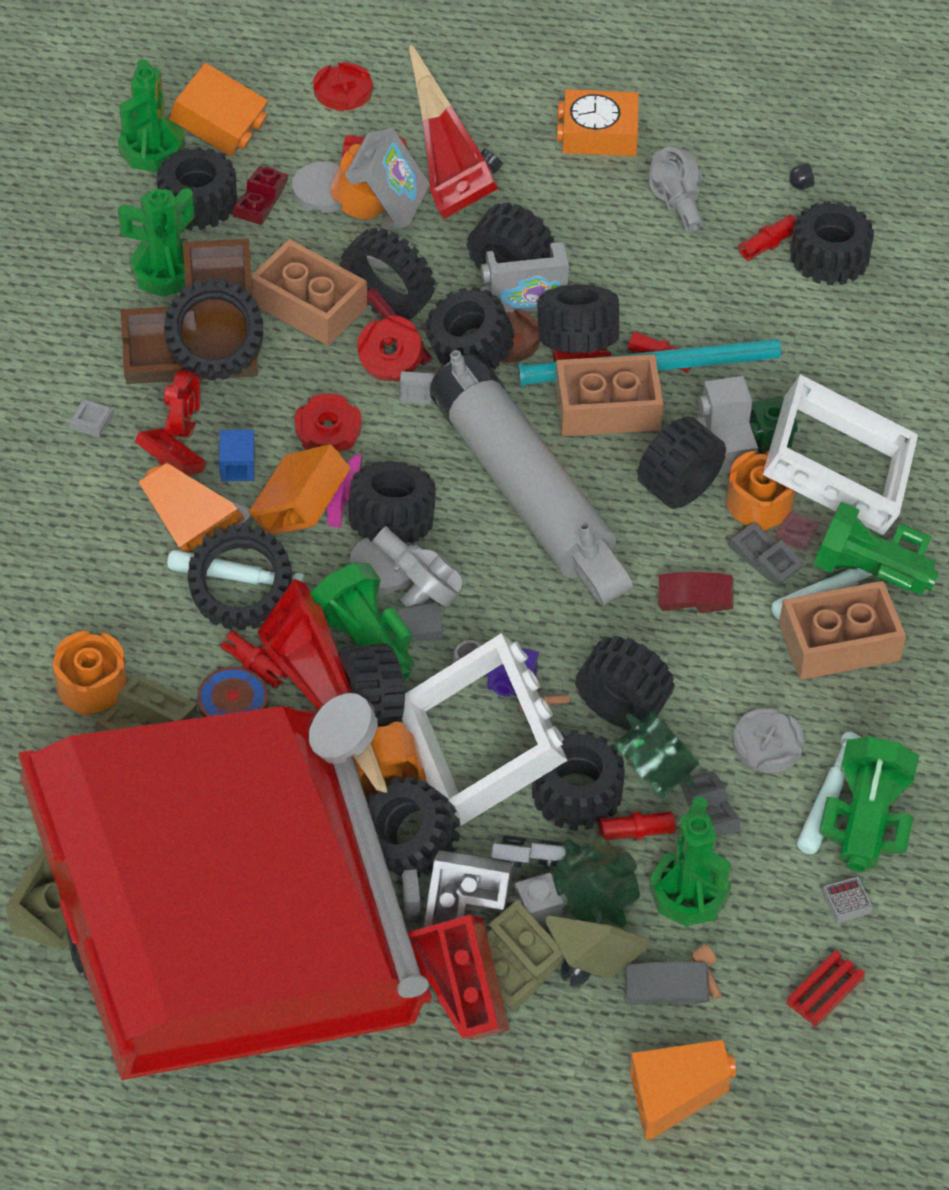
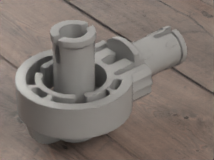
(677, 184)
(427, 569)

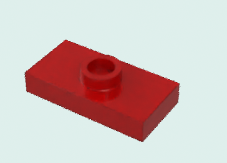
(170, 450)

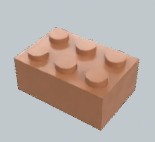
(309, 292)
(608, 395)
(842, 630)

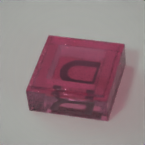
(797, 531)

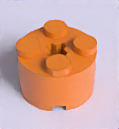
(357, 199)
(756, 496)
(89, 672)
(396, 756)

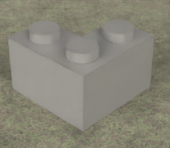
(726, 413)
(464, 881)

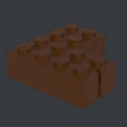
(209, 328)

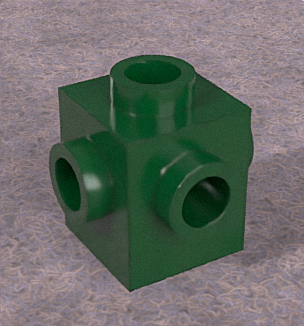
(763, 422)

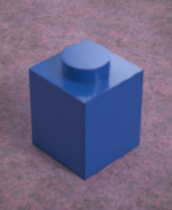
(237, 455)

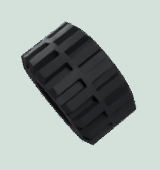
(209, 178)
(510, 234)
(831, 243)
(469, 311)
(578, 318)
(681, 462)
(392, 497)
(377, 677)
(623, 680)
(582, 803)
(436, 827)

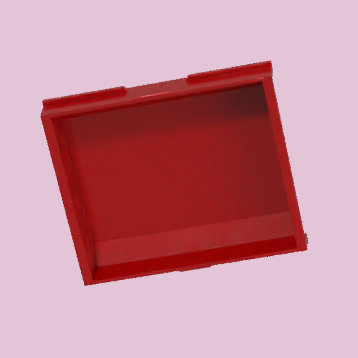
(213, 889)

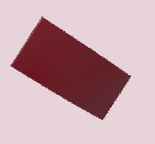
(261, 195)
(696, 589)

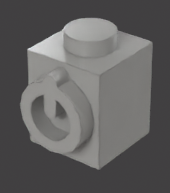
(539, 898)

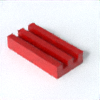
(844, 967)

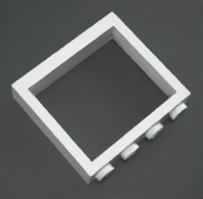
(825, 485)
(511, 776)

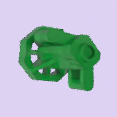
(148, 131)
(161, 243)
(853, 545)
(351, 607)
(876, 777)
(692, 872)

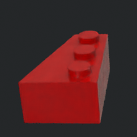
(463, 975)

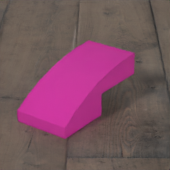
(336, 506)

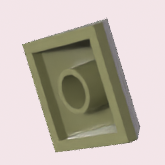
(35, 906)
(595, 946)

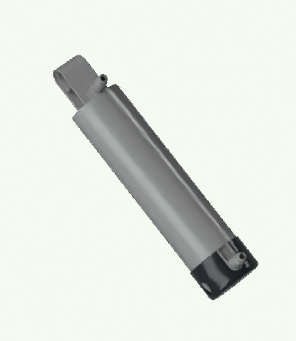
(529, 475)

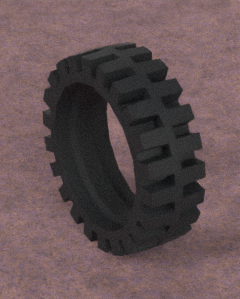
(404, 263)
(214, 291)
(226, 541)

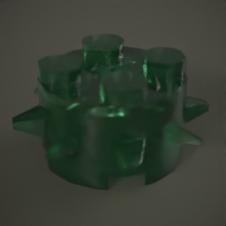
(657, 753)
(597, 881)

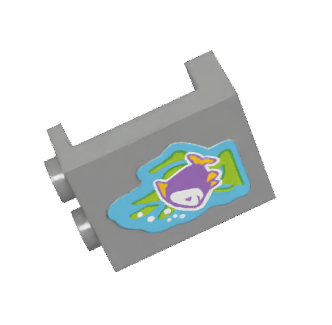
(391, 175)
(522, 282)

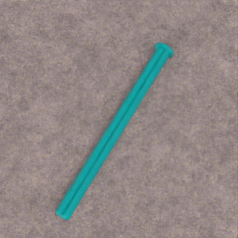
(676, 358)

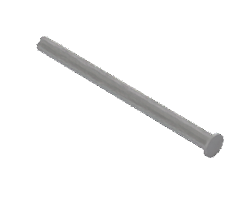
(410, 979)

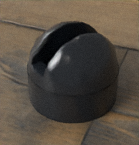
(493, 161)
(802, 177)
(579, 976)

